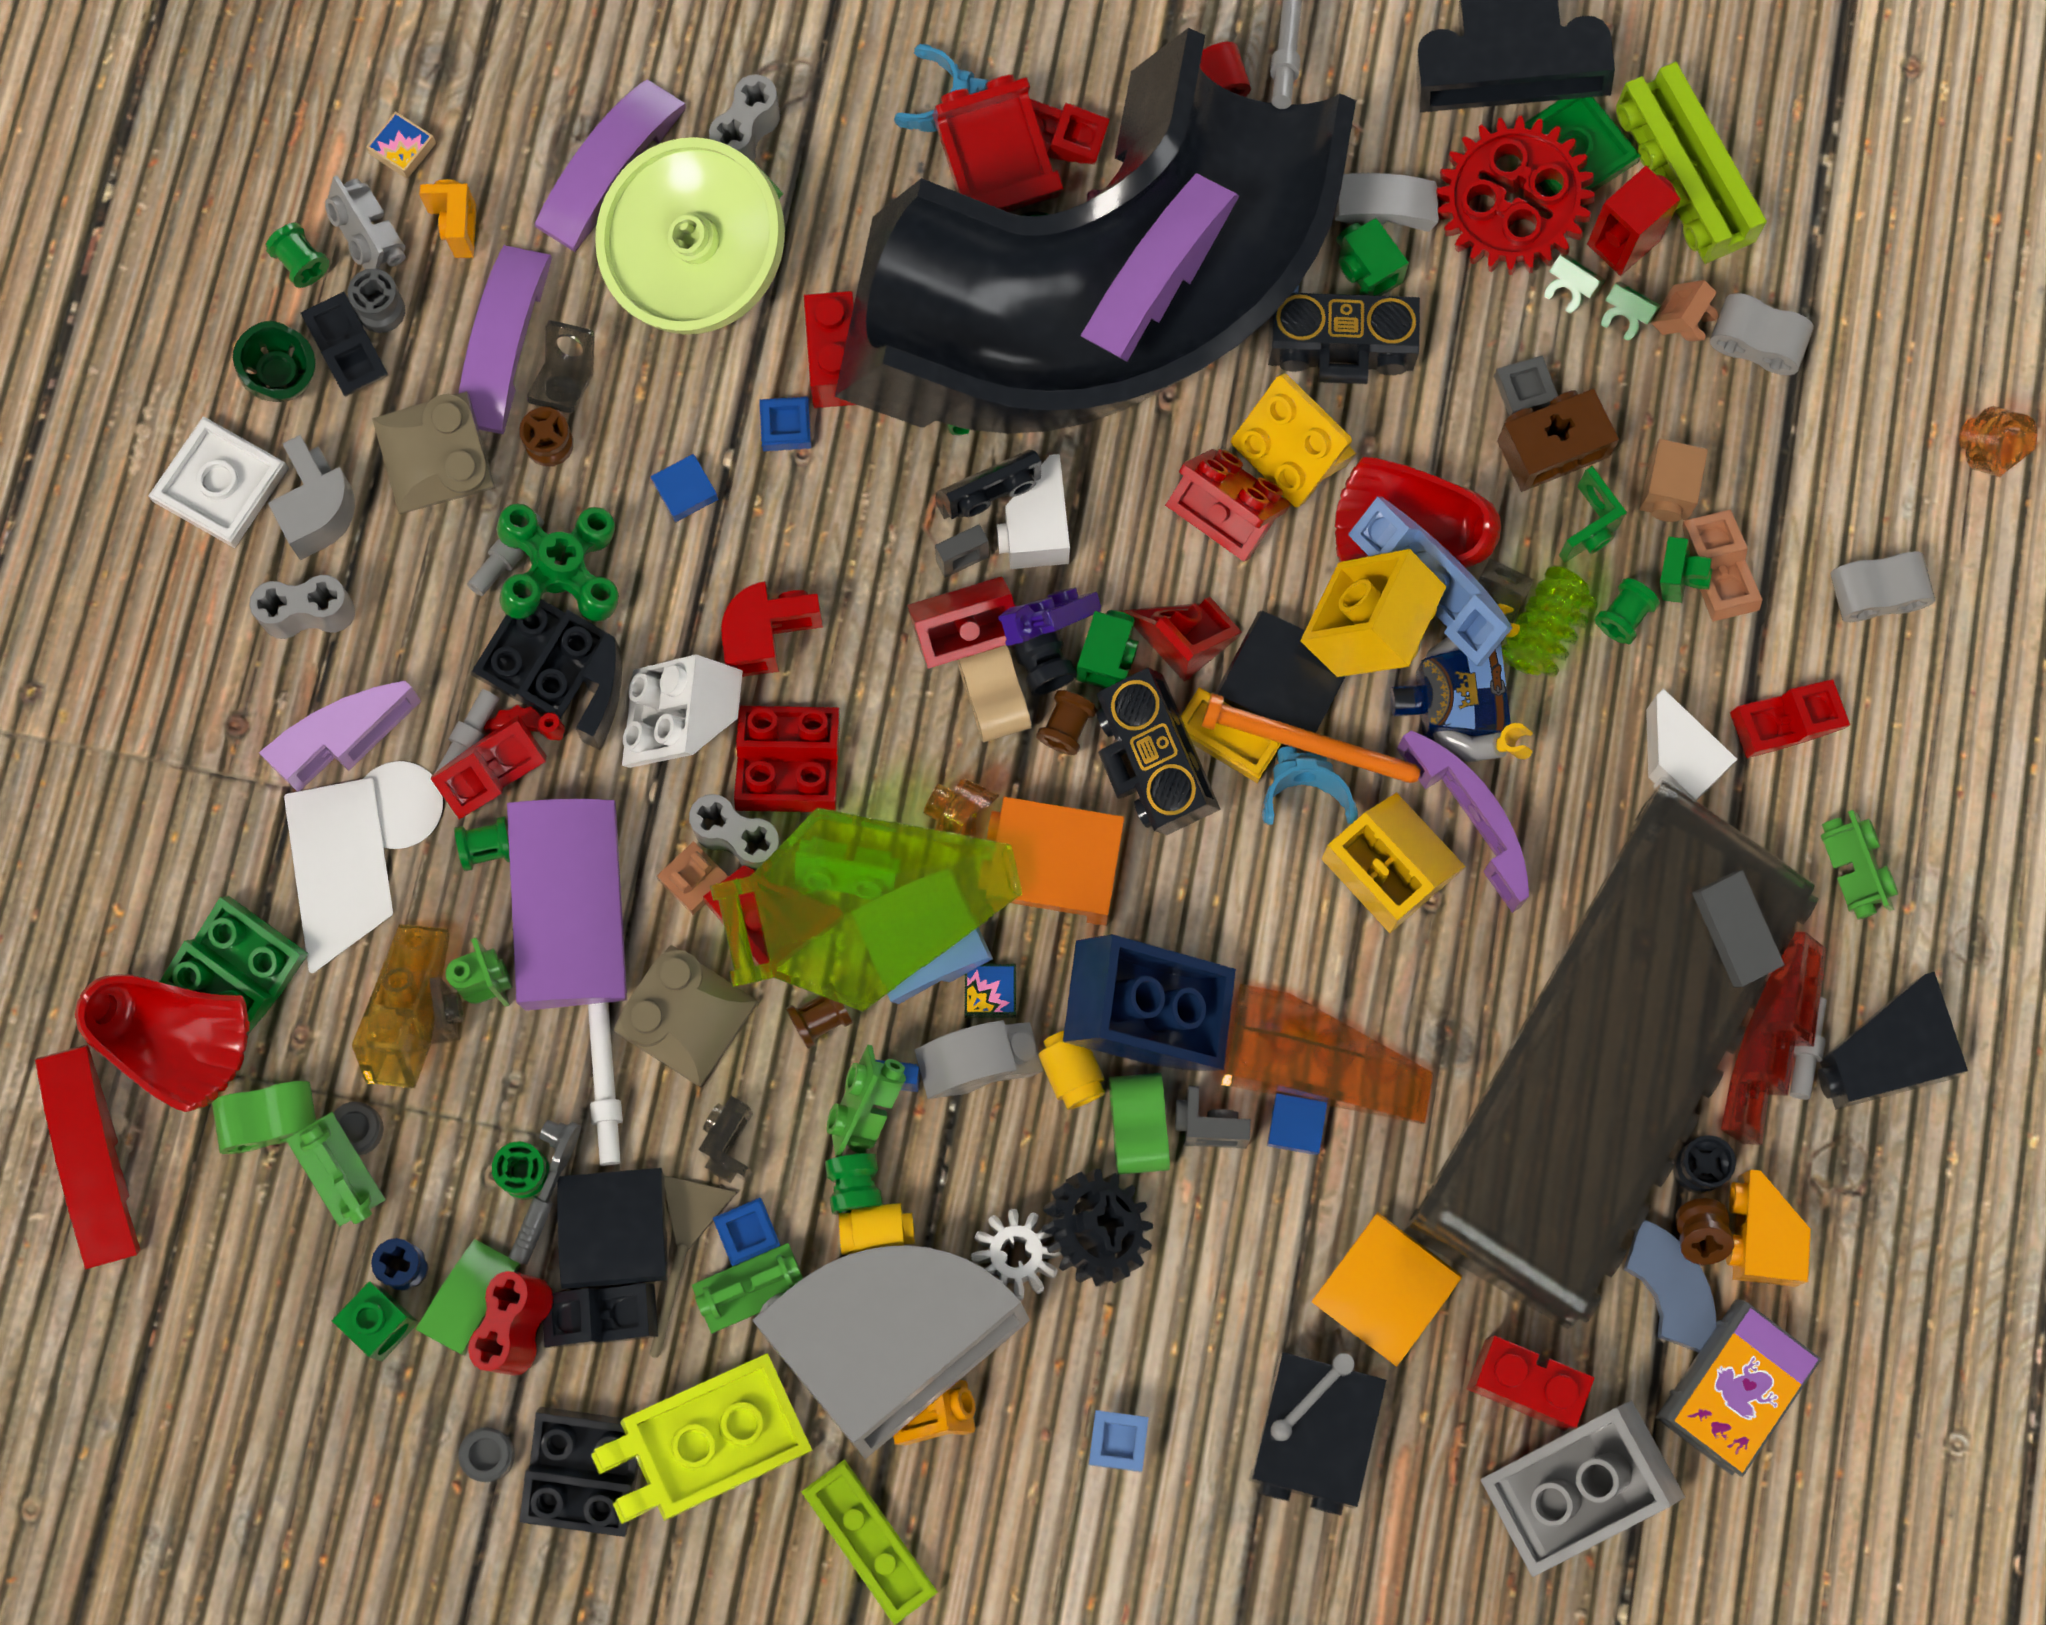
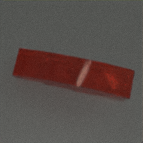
(1781, 1020)

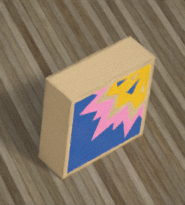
(401, 145)

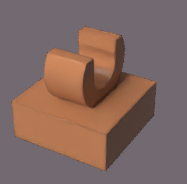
(1684, 309)
(690, 877)

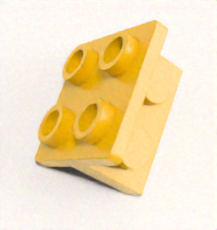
(1292, 440)

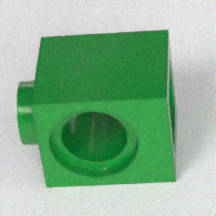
(375, 1321)

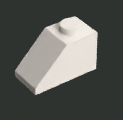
(1037, 522)
(1682, 748)

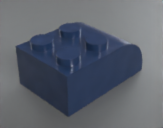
(1149, 1004)

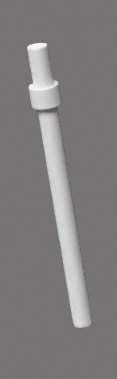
(606, 1109)

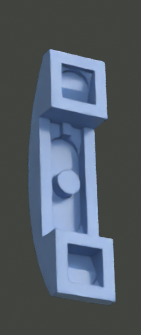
(1465, 607)

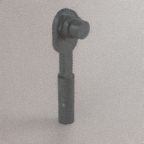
(563, 1139)

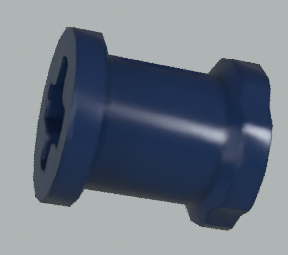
(401, 1280)

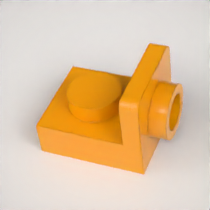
(456, 214)
(946, 1415)

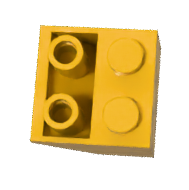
(1391, 861)

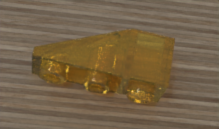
(400, 1012)

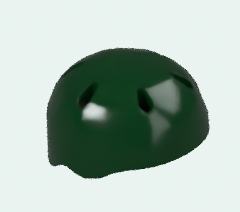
(276, 371)

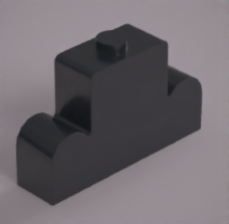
(1513, 56)

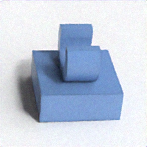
(1118, 1441)

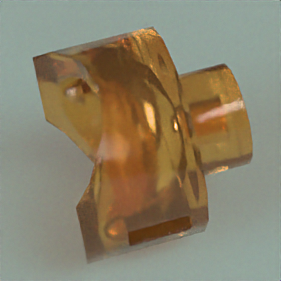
(1991, 442)
(959, 808)

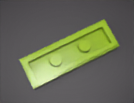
(869, 1542)

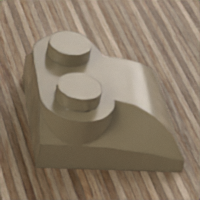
(433, 452)
(684, 1015)

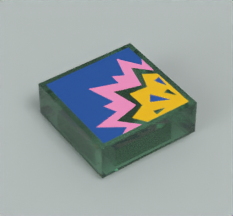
(991, 991)

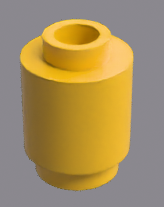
(1071, 1072)
(875, 1228)

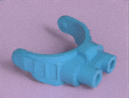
(961, 80)
(1311, 771)

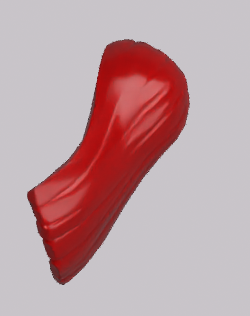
(1448, 512)
(166, 1037)

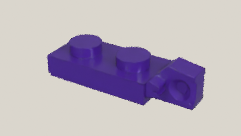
(1047, 615)

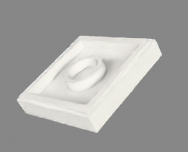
(218, 482)

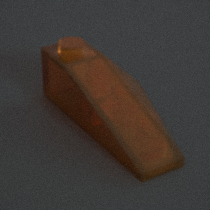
(1306, 1053)

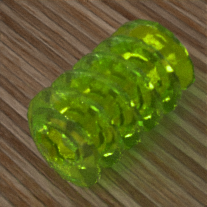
(1548, 622)

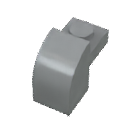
(319, 509)
(977, 1057)

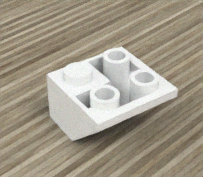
(678, 708)

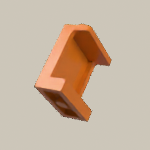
(1061, 855)

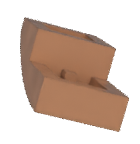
(1732, 584)

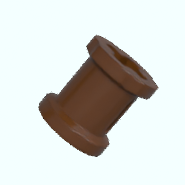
(1066, 722)
(817, 1018)

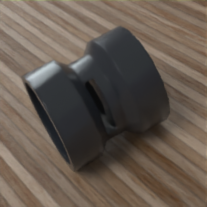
(1045, 663)
(1711, 1157)

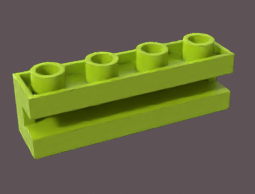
(1685, 149)

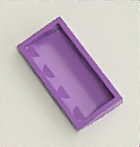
(566, 903)

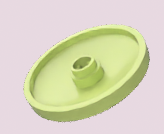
(690, 236)

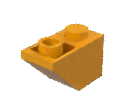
(1768, 1235)

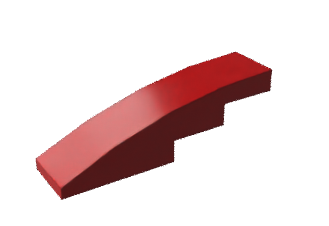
(86, 1156)

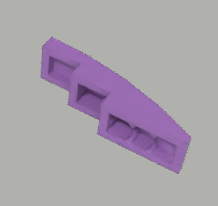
(1159, 264)

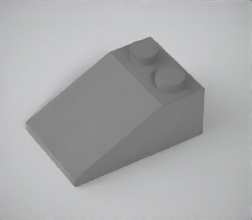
(1582, 1488)

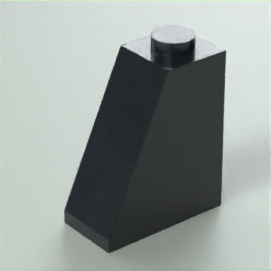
(1896, 1049)

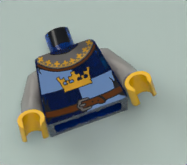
(1463, 703)

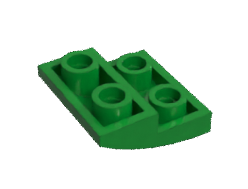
(236, 957)

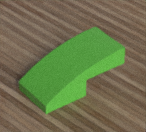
(461, 1299)

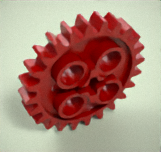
(1541, 160)

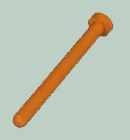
(1307, 740)

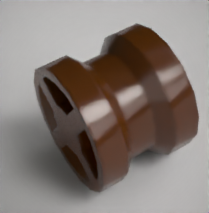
(546, 425)
(1704, 1231)

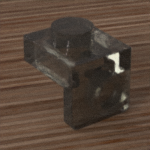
(723, 1129)

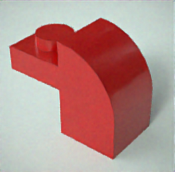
(754, 619)

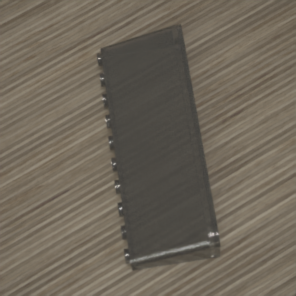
(1606, 1067)

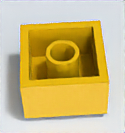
(1373, 613)

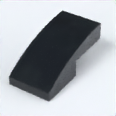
(344, 344)
(604, 679)
(601, 1316)

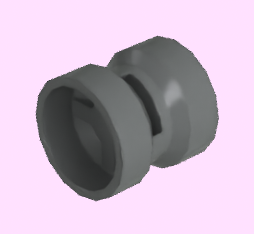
(384, 309)

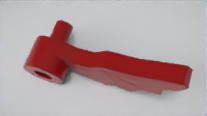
(548, 725)

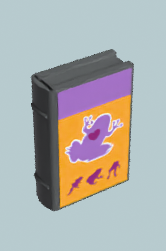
(1738, 1388)

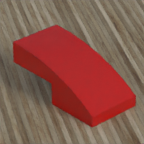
(1070, 132)
(1789, 719)
(488, 767)

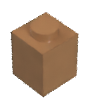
(1673, 480)

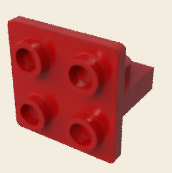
(1227, 501)

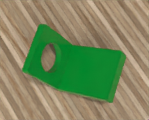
(1599, 532)

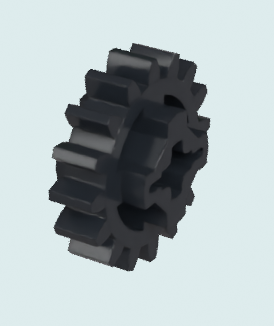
(1097, 1228)

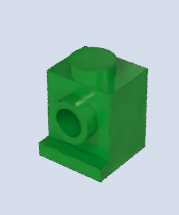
(1371, 258)
(1107, 649)

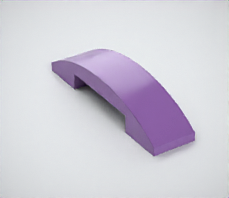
(617, 140)
(500, 333)
(1508, 868)

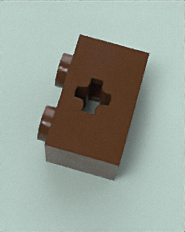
(1541, 458)

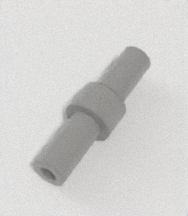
(500, 558)
(469, 732)
(1806, 1060)

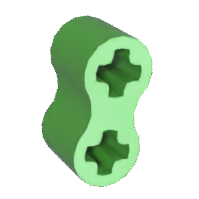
(262, 1116)
(1139, 1123)

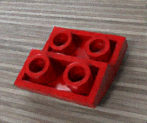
(787, 758)

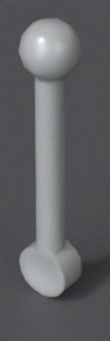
(1341, 1366)

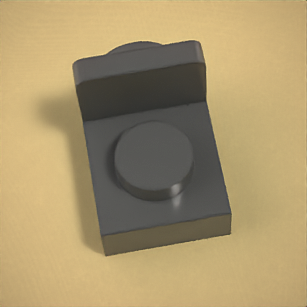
(1218, 1129)

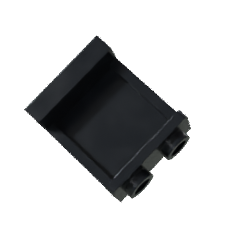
(1327, 1444)

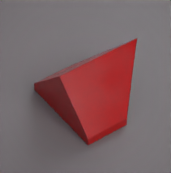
(1186, 634)

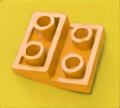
(1387, 1289)

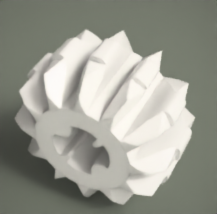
(1033, 1250)

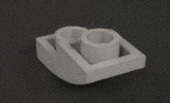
(1388, 198)

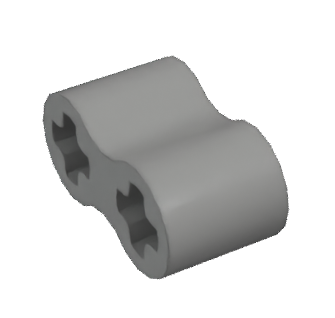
(750, 116)
(1761, 334)
(1882, 586)
(302, 606)
(735, 832)

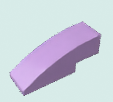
(339, 731)

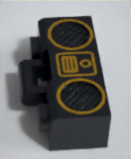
(1341, 328)
(1160, 750)

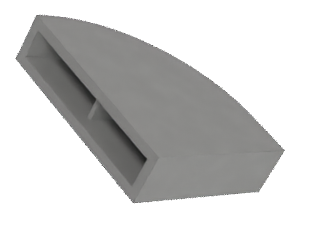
(888, 1334)

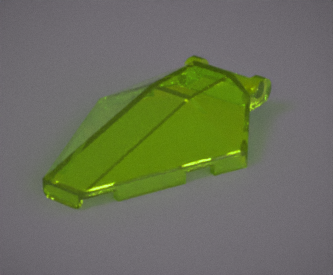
(863, 904)

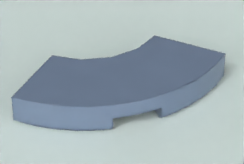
(1676, 1284)

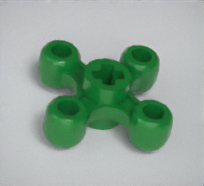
(555, 578)

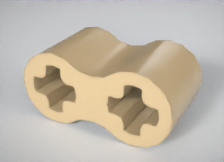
(994, 693)

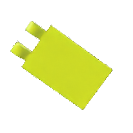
(706, 1440)

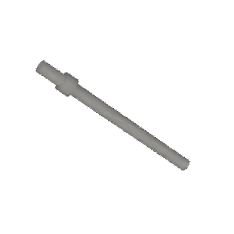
(1286, 60)

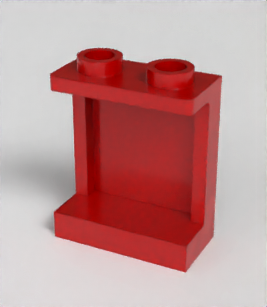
(996, 145)

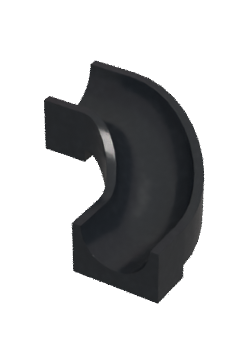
(985, 309)

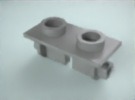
(353, 209)

